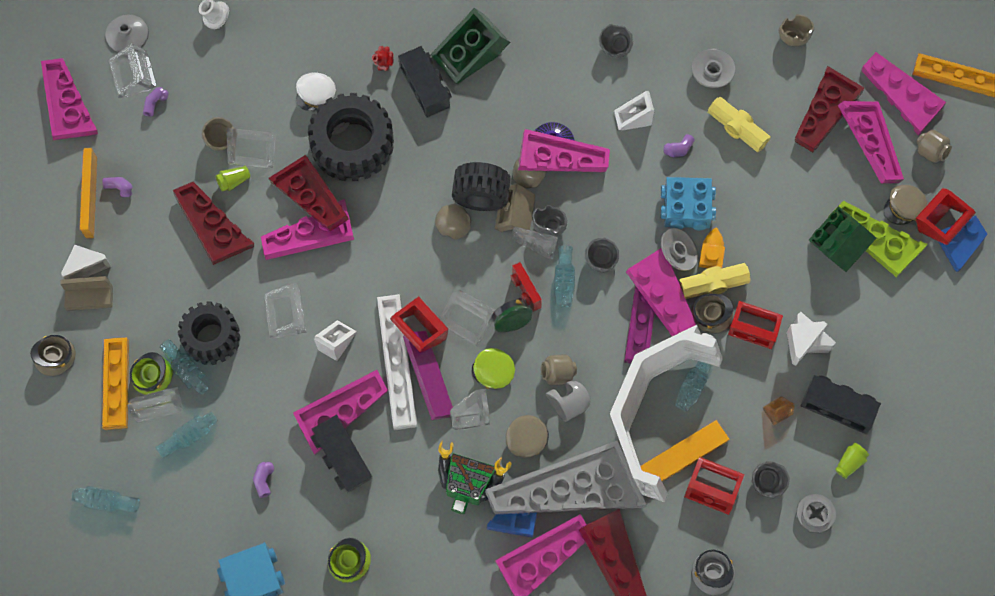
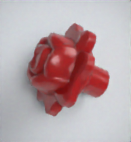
(383, 58)

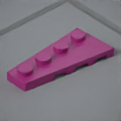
(910, 97)
(65, 106)
(872, 134)
(555, 153)
(305, 236)
(662, 291)
(346, 402)
(536, 560)

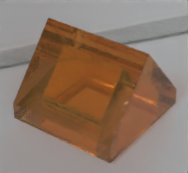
(779, 410)

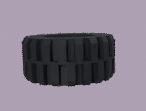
(355, 162)

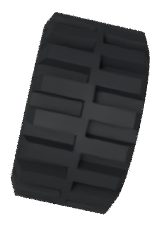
(481, 186)
(202, 317)

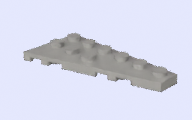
(584, 482)

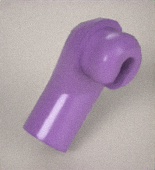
(150, 101)
(679, 149)
(119, 183)
(260, 476)

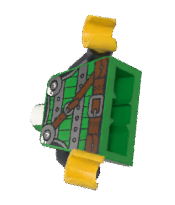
(467, 478)

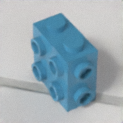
(688, 203)
(251, 572)

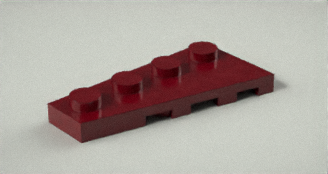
(824, 108)
(308, 190)
(214, 230)
(613, 553)

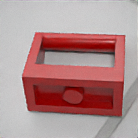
(937, 209)
(426, 318)
(752, 333)
(709, 495)

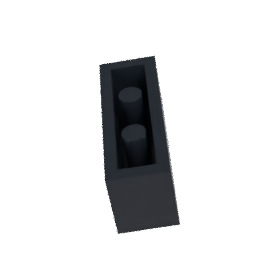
(425, 81)
(841, 404)
(340, 454)

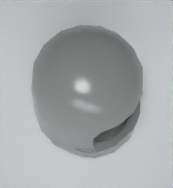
(572, 403)

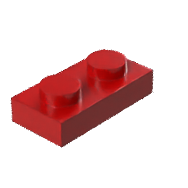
(530, 295)

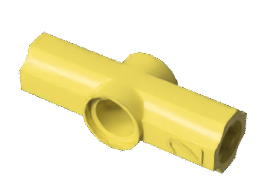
(739, 124)
(715, 280)

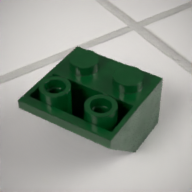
(842, 239)

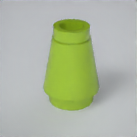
(232, 178)
(852, 459)

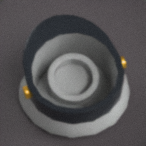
(713, 572)

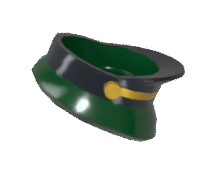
(511, 316)

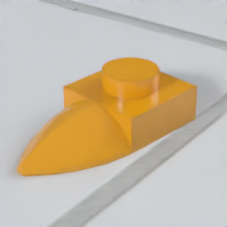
(712, 250)

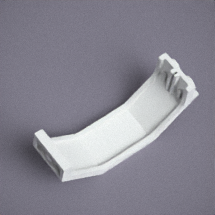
(644, 367)

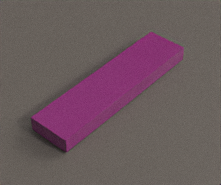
(640, 327)
(430, 379)

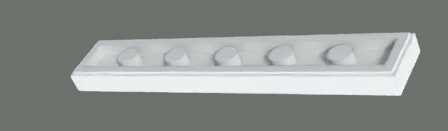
(396, 365)

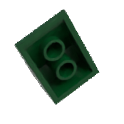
(470, 46)

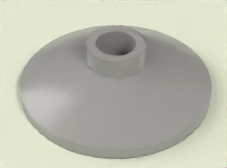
(136, 33)
(713, 60)
(679, 249)

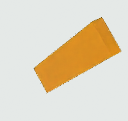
(955, 74)
(88, 193)
(115, 383)
(686, 451)

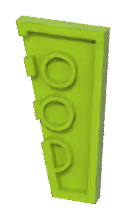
(891, 248)

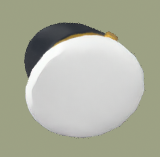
(314, 90)

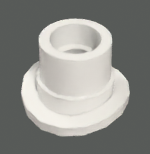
(214, 13)

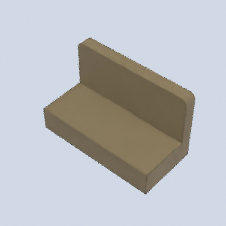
(517, 211)
(87, 293)

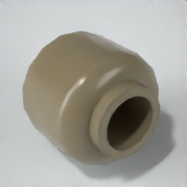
(934, 146)
(558, 369)

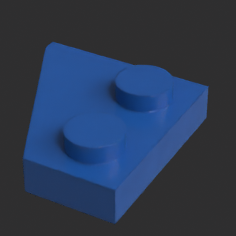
(964, 243)
(514, 523)

